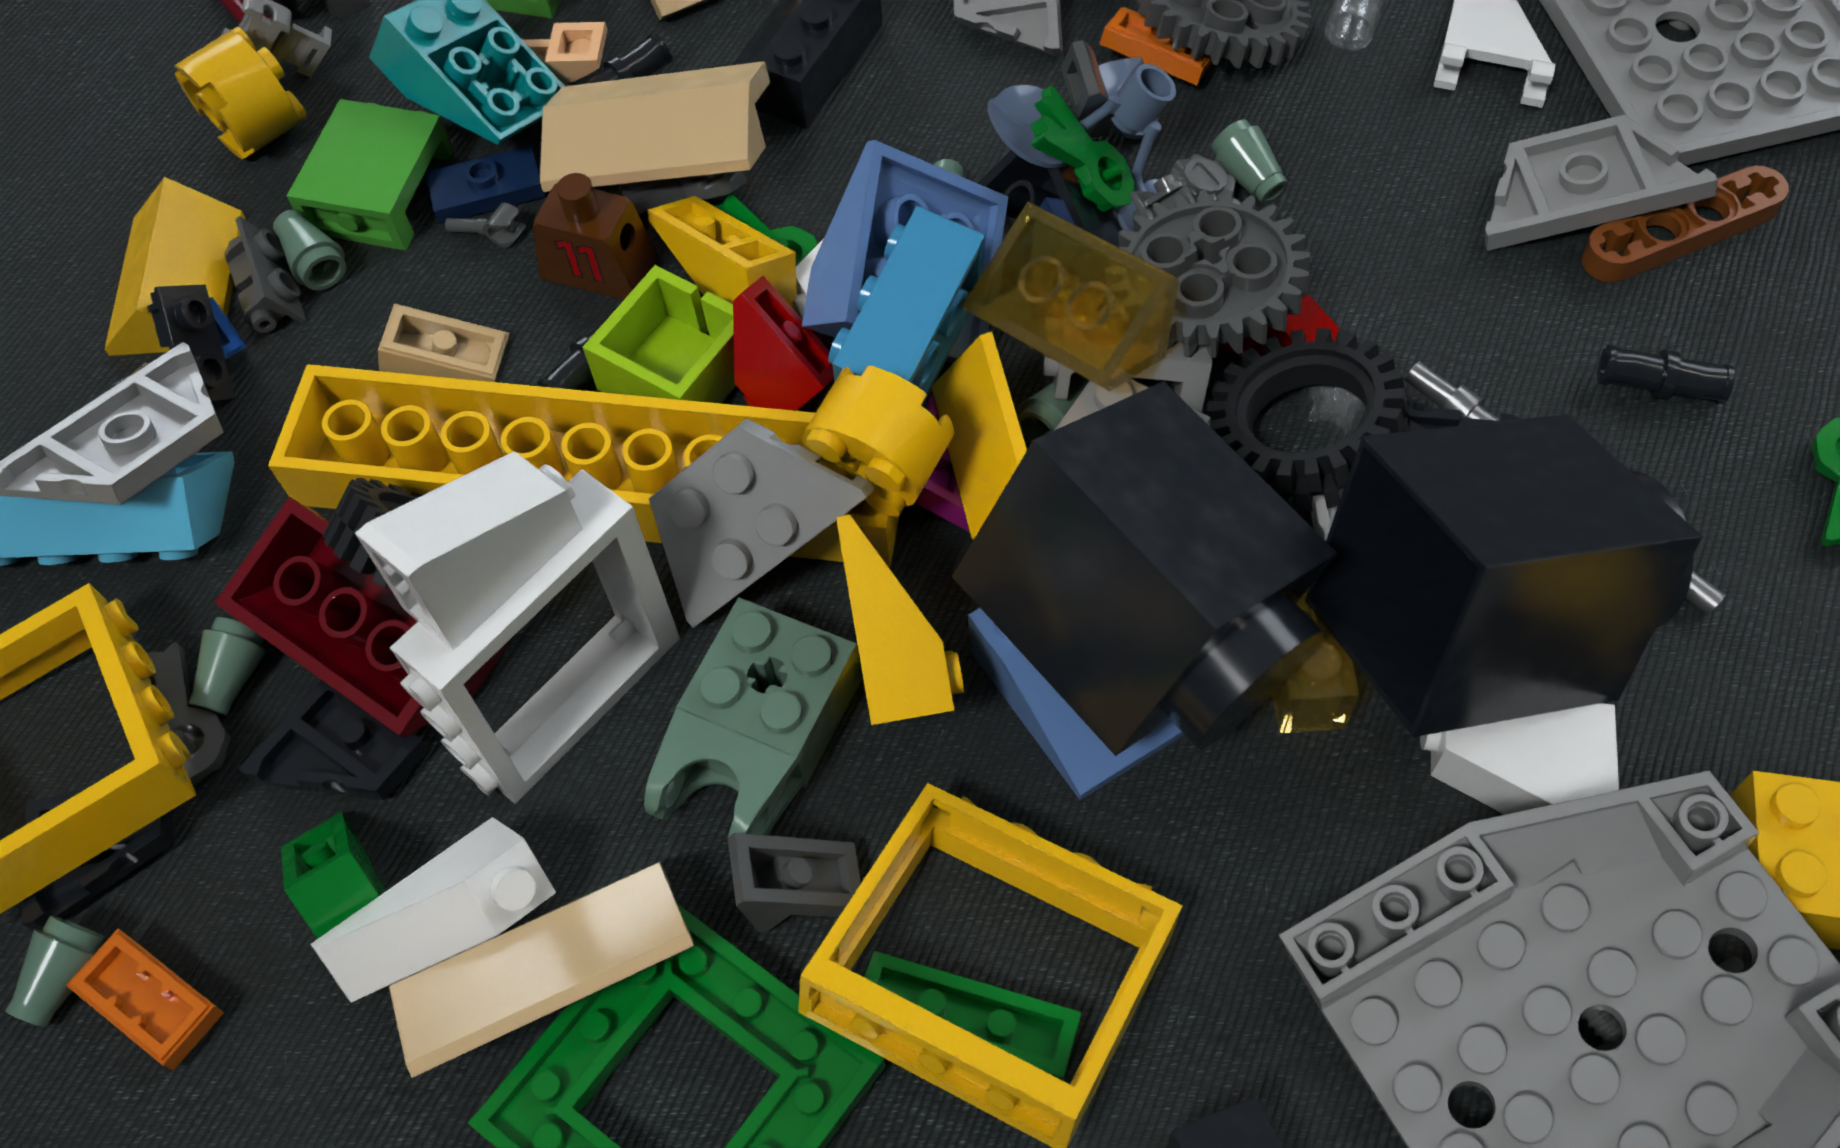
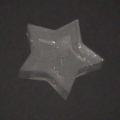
(1334, 405)

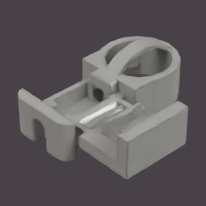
(284, 42)

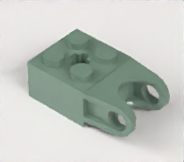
(755, 716)

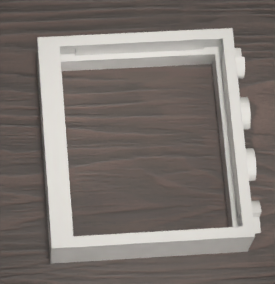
(583, 687)

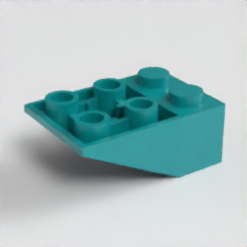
(464, 66)

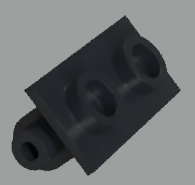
(187, 316)

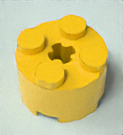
(239, 92)
(881, 433)

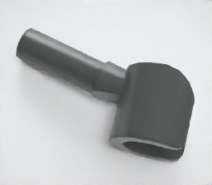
(498, 228)

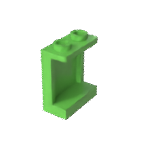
(368, 172)

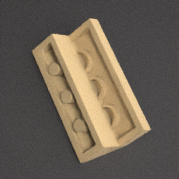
(655, 126)
(537, 968)

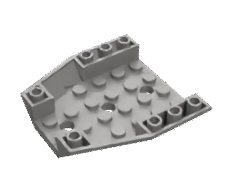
(1606, 902)

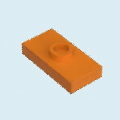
(1132, 38)
(145, 999)

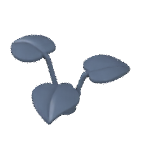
(1135, 101)

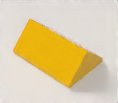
(172, 242)
(985, 426)

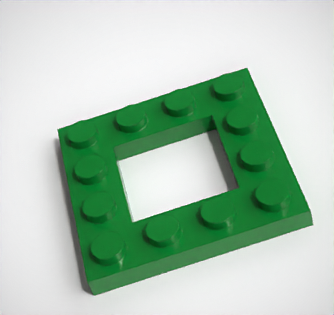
(816, 1068)

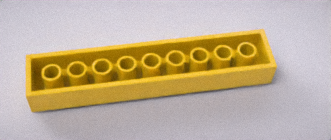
(441, 428)

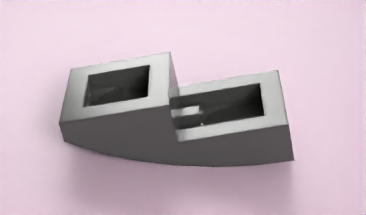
(1085, 86)

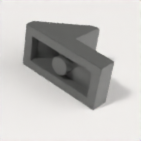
(791, 877)

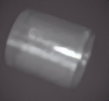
(1352, 23)

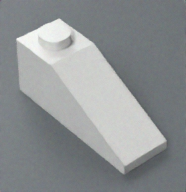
(436, 911)

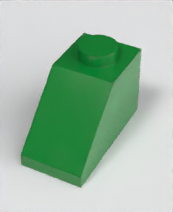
(328, 874)

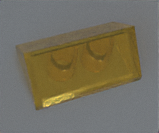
(1076, 299)

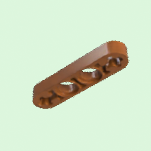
(1692, 232)

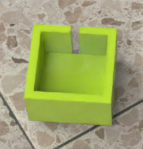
(660, 343)

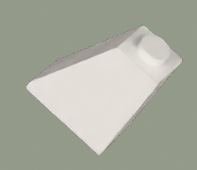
(471, 543)
(1530, 758)

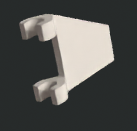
(1495, 34)

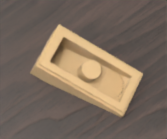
(440, 346)

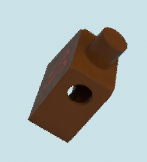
(591, 239)

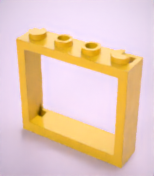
(123, 799)
(935, 1047)

